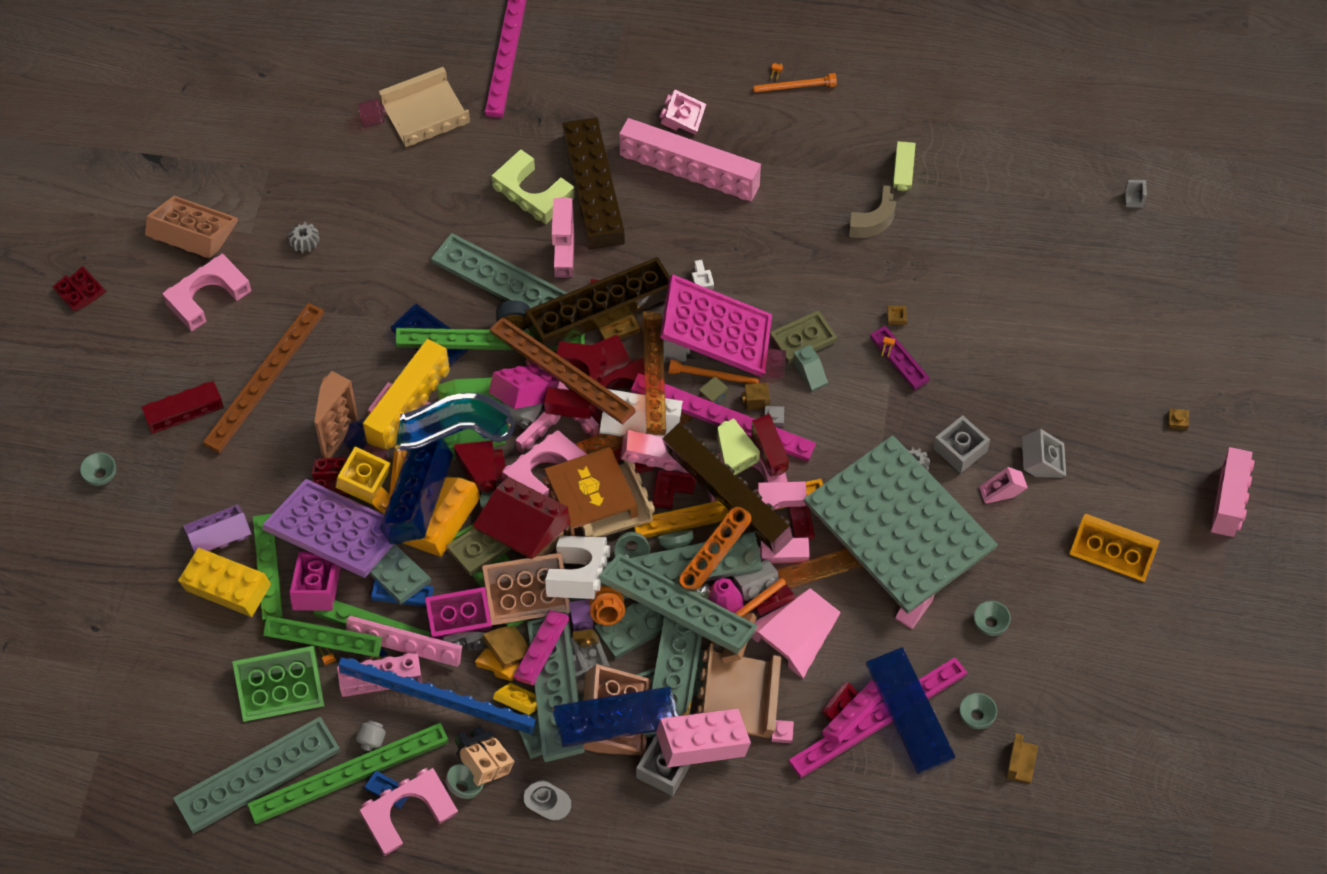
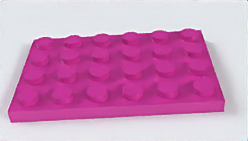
(716, 325)

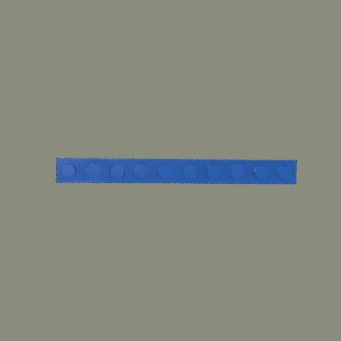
(430, 693)

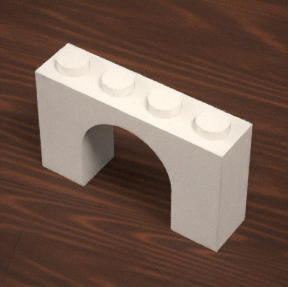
(582, 581)

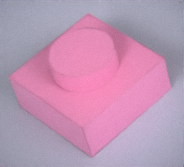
(783, 732)

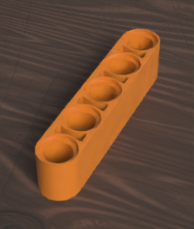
(706, 553)

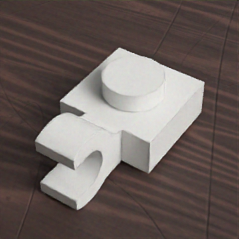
(701, 276)

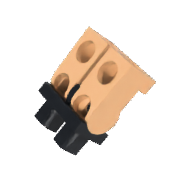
(483, 755)

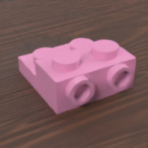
(682, 112)

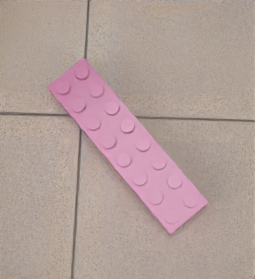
(690, 159)

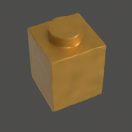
(756, 396)

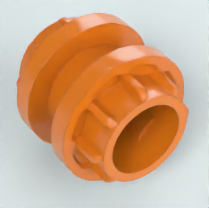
(607, 606)

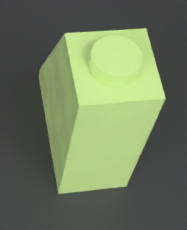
(904, 166)
(736, 447)

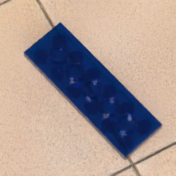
(910, 710)
(613, 716)

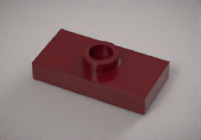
(779, 598)

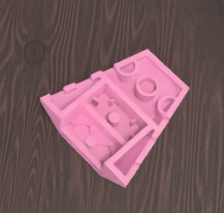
(798, 629)

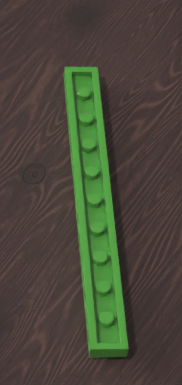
(459, 339)
(347, 773)

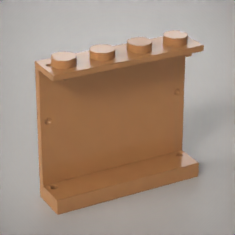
(741, 685)

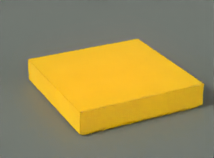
(517, 698)

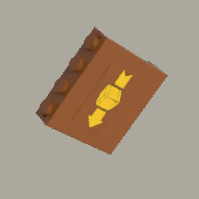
(590, 488)

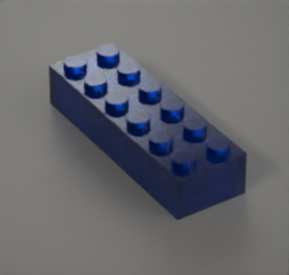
(416, 493)

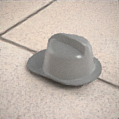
(547, 800)

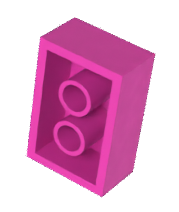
(522, 385)
(314, 583)
(458, 613)

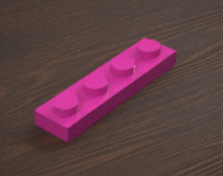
(541, 647)
(853, 713)

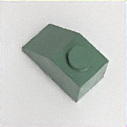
(810, 368)

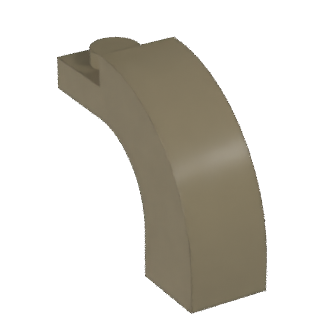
(874, 222)

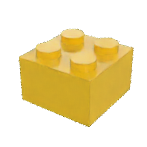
(362, 475)

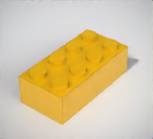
(225, 582)

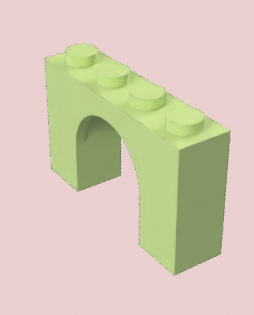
(539, 205)

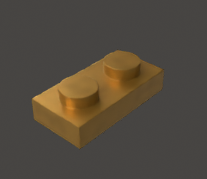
(623, 327)

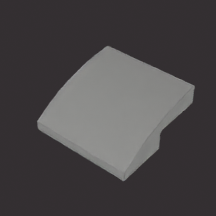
(587, 657)

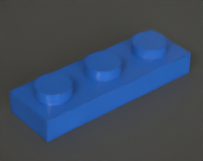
(417, 599)

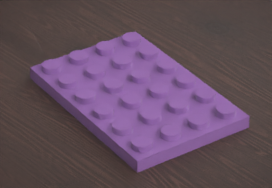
(331, 527)

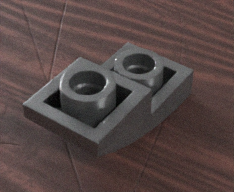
(471, 639)

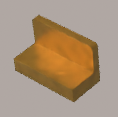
(1022, 760)

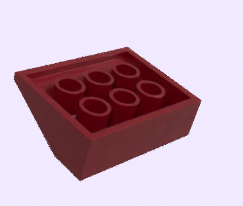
(522, 518)

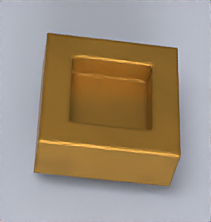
(897, 315)
(1178, 419)
(585, 638)

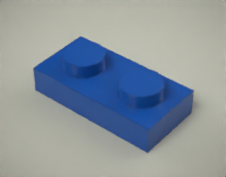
(379, 783)

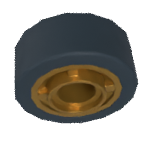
(513, 312)

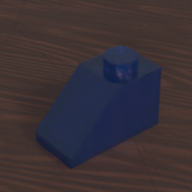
(355, 435)

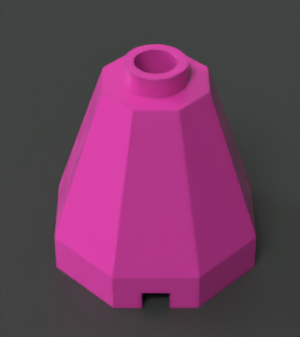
(726, 595)

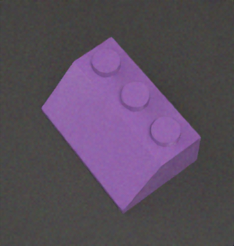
(218, 529)

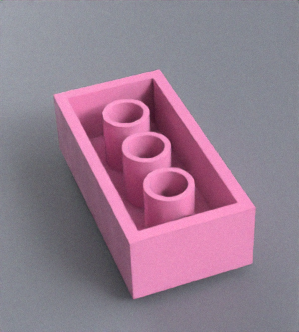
(1232, 492)
(703, 737)

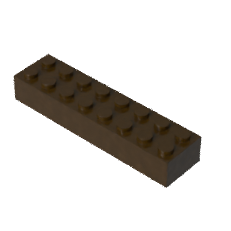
(593, 183)
(598, 303)
(726, 487)

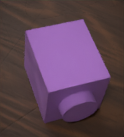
(581, 615)

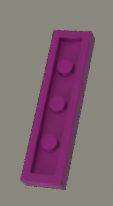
(900, 359)

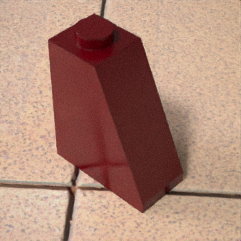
(770, 446)
(478, 463)

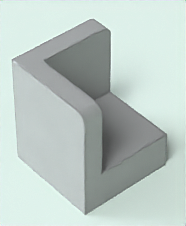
(1135, 193)

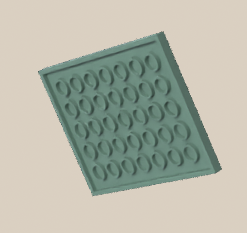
(900, 524)

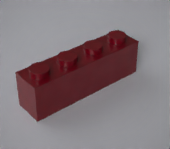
(182, 407)

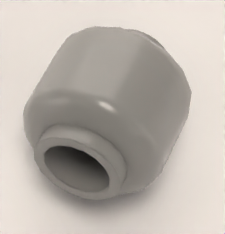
(370, 735)

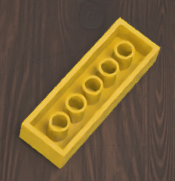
(407, 394)

